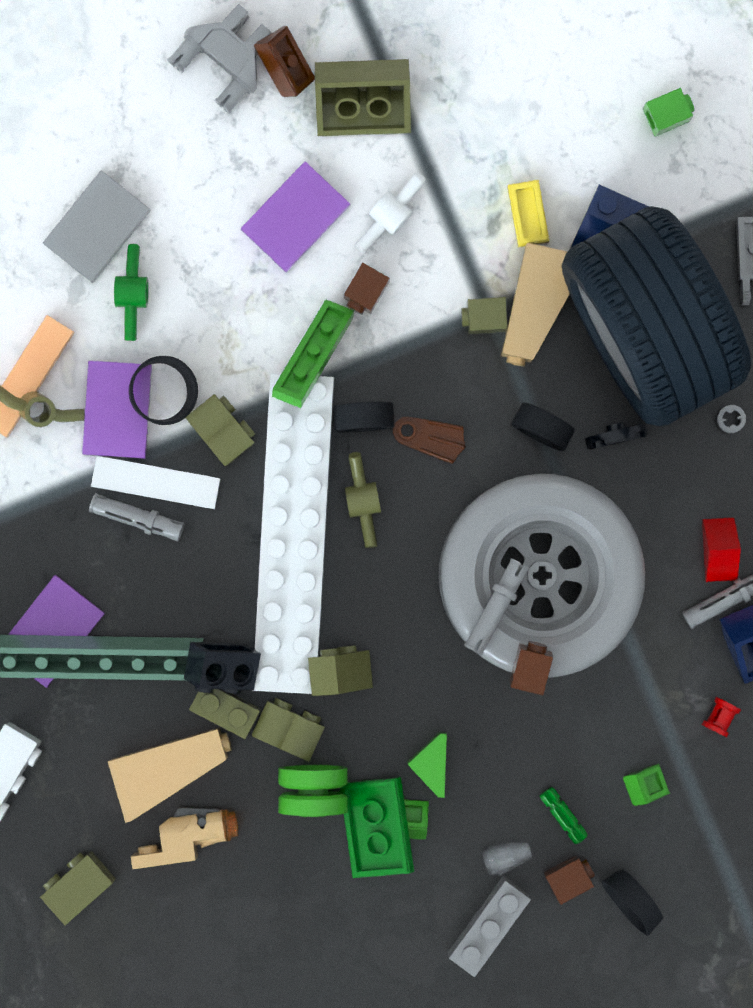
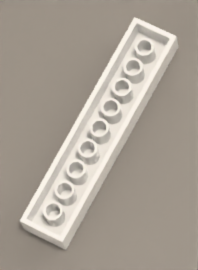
(293, 538)

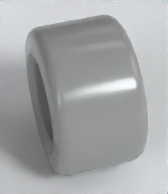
(574, 516)

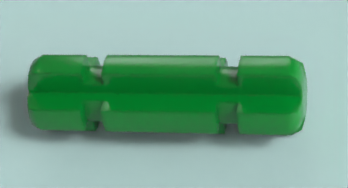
(563, 815)

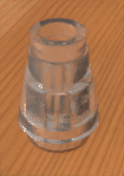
(505, 857)

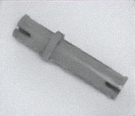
(148, 521)
(720, 602)
(496, 606)

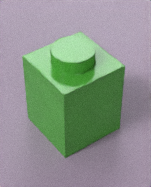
(668, 111)

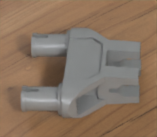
(227, 50)

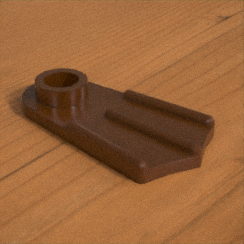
(432, 438)

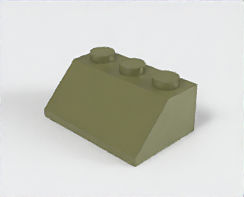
(362, 97)

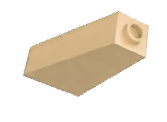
(535, 304)
(160, 771)

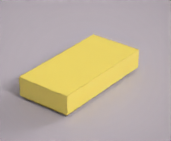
(528, 213)

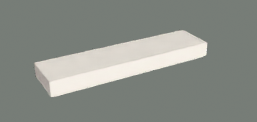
(155, 482)

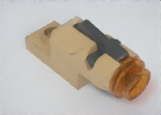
(184, 832)

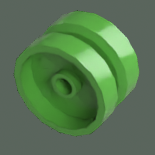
(312, 794)

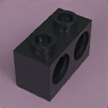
(223, 660)

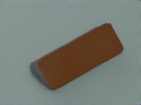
(285, 62)

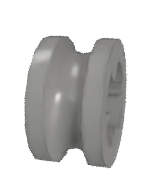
(733, 428)

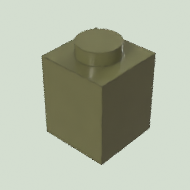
(485, 315)

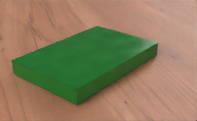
(377, 828)

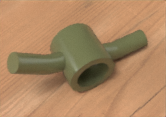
(49, 413)
(362, 500)

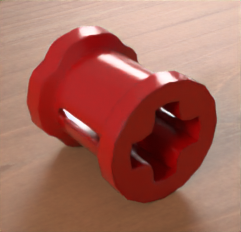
(721, 717)

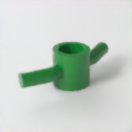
(131, 292)

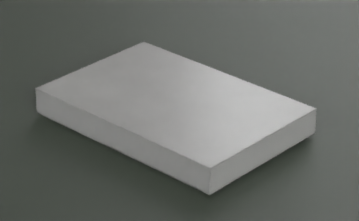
(96, 226)

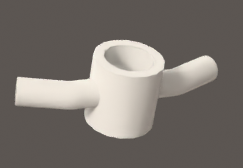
(390, 213)

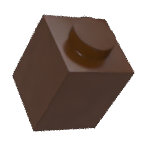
(365, 289)
(531, 668)
(570, 878)

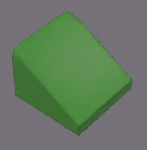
(646, 785)
(417, 818)

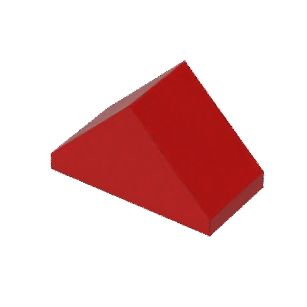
(721, 549)

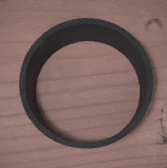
(191, 384)
(633, 901)

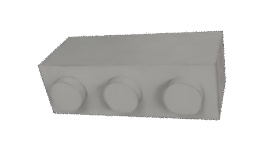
(488, 926)

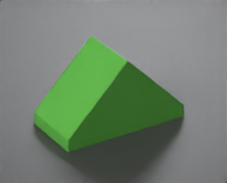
(430, 763)

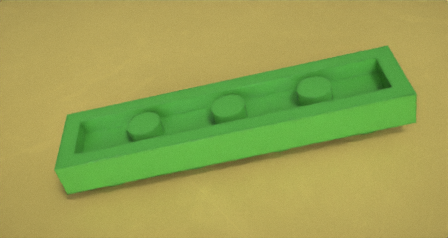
(312, 353)

